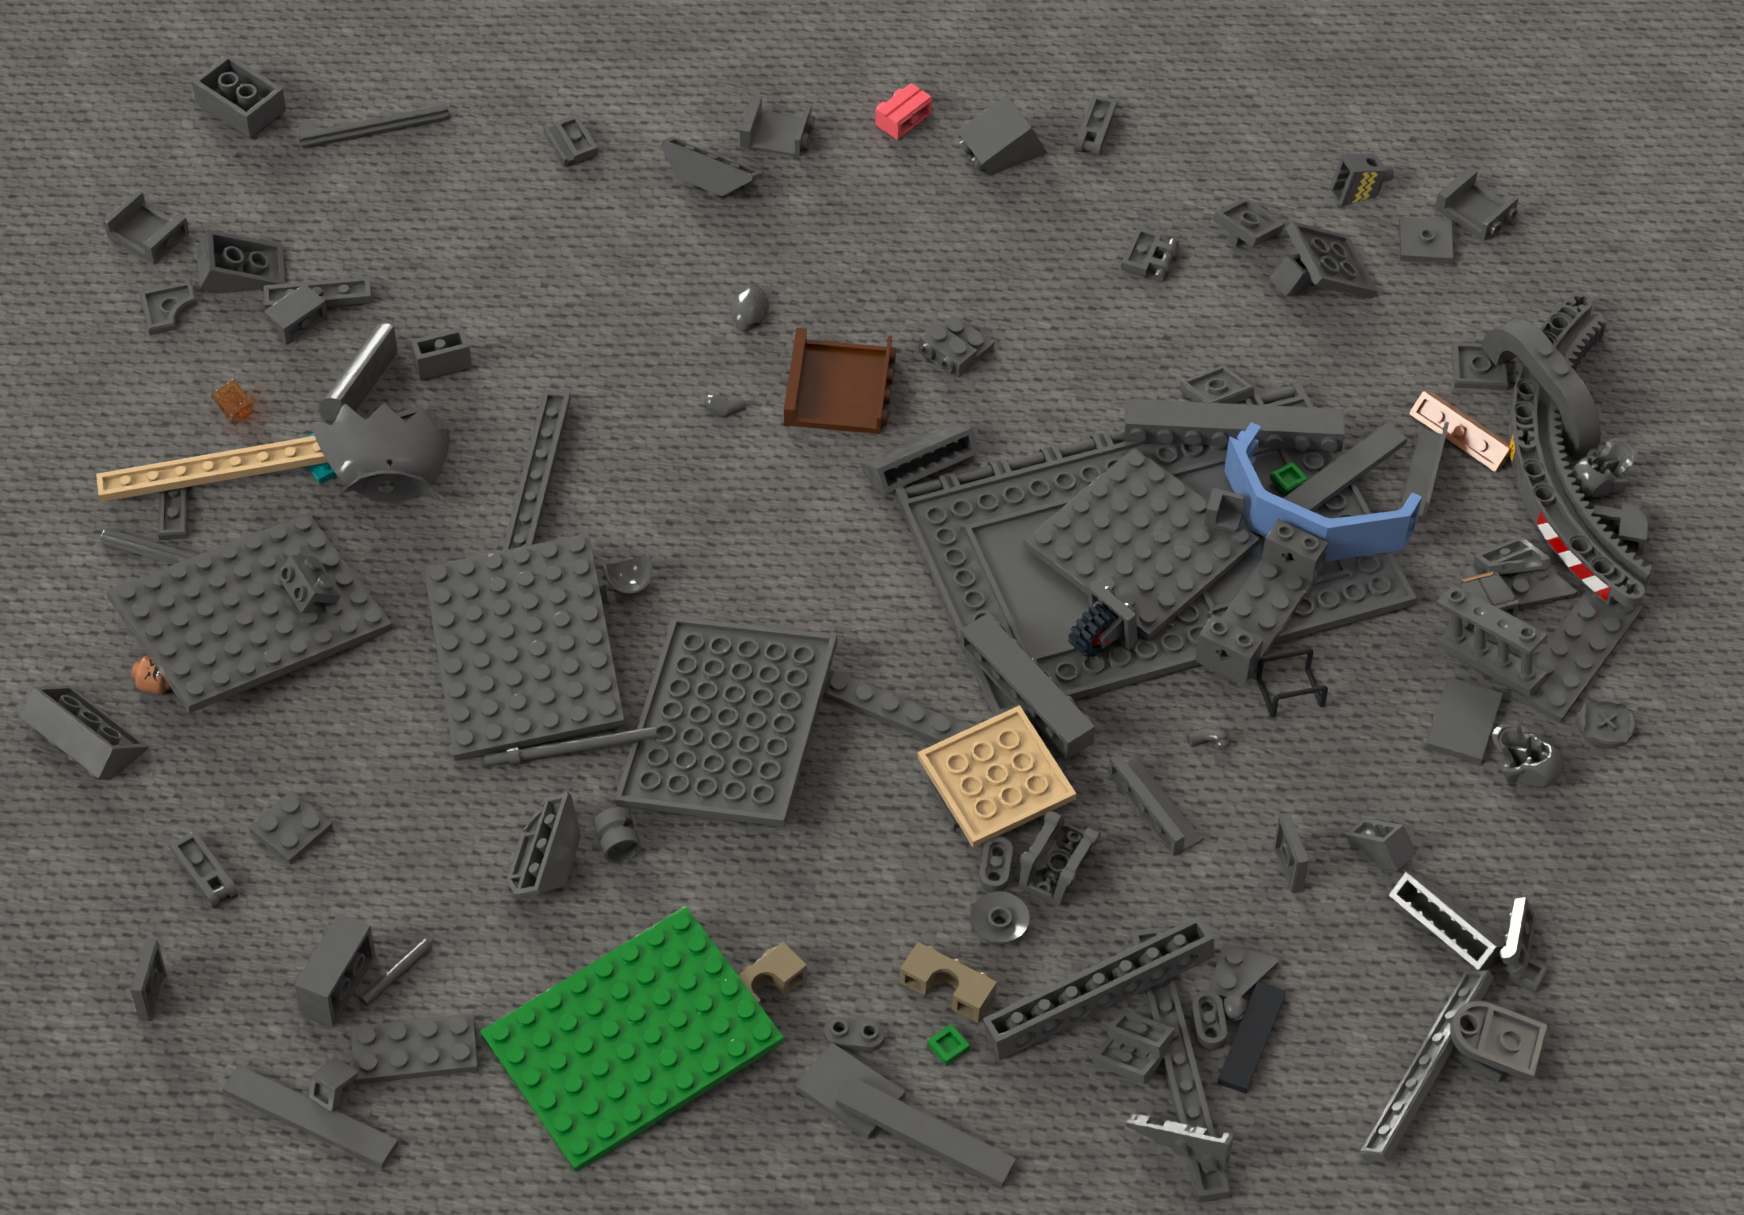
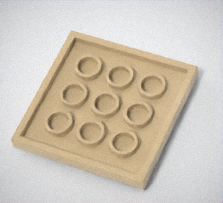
(996, 776)

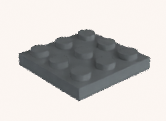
(1331, 260)

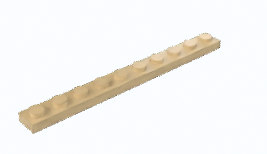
(209, 468)

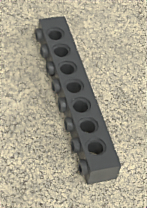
(1099, 987)

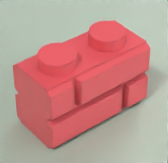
(903, 111)

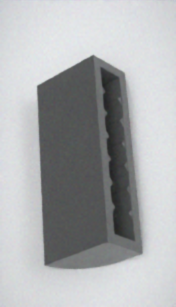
(361, 372)
(920, 457)
(1448, 920)

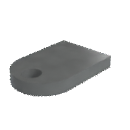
(1499, 1038)

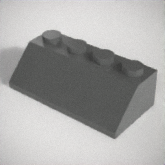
(81, 730)

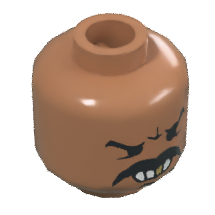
(148, 677)

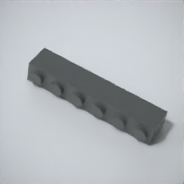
(1027, 686)

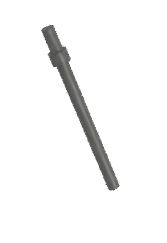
(515, 755)

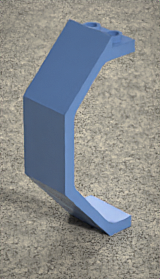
(1346, 535)

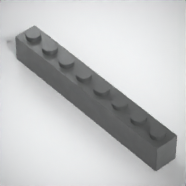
(1214, 422)

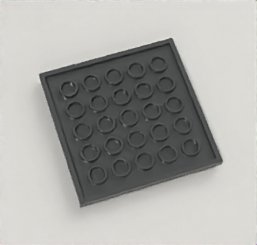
(1141, 539)

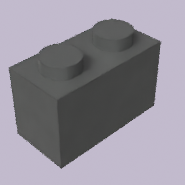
(441, 353)

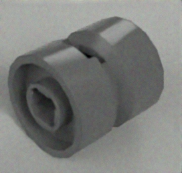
(617, 834)

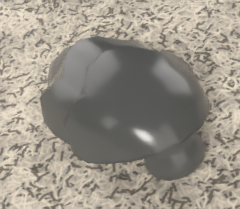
(749, 307)

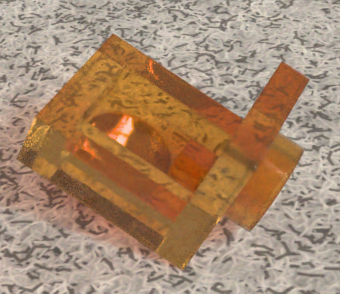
(233, 401)

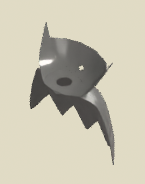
(362, 447)

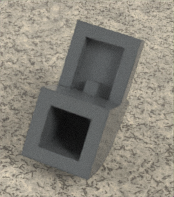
(1627, 523)

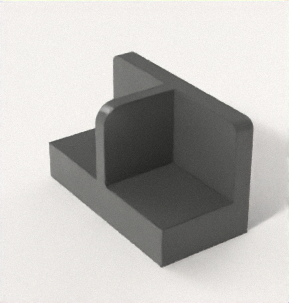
(297, 313)

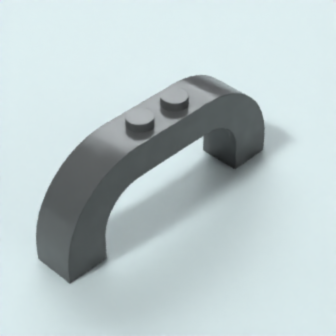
(1556, 376)

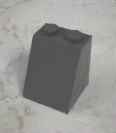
(1000, 138)

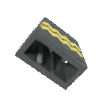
(1359, 178)

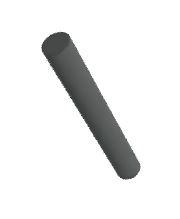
(395, 972)

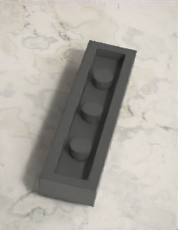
(334, 292)

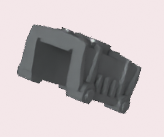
(1045, 850)

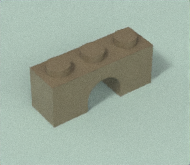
(929, 967)
(776, 968)

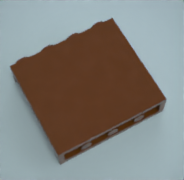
(838, 385)

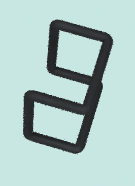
(1272, 707)

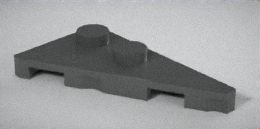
(1187, 1141)

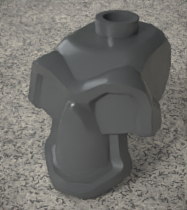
(1604, 472)
(1527, 757)

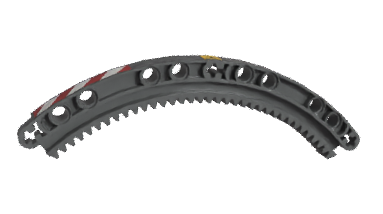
(1545, 475)

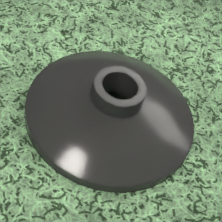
(1002, 907)

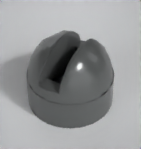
(1234, 1007)

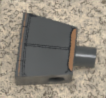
(1489, 588)

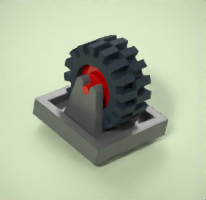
(1103, 623)

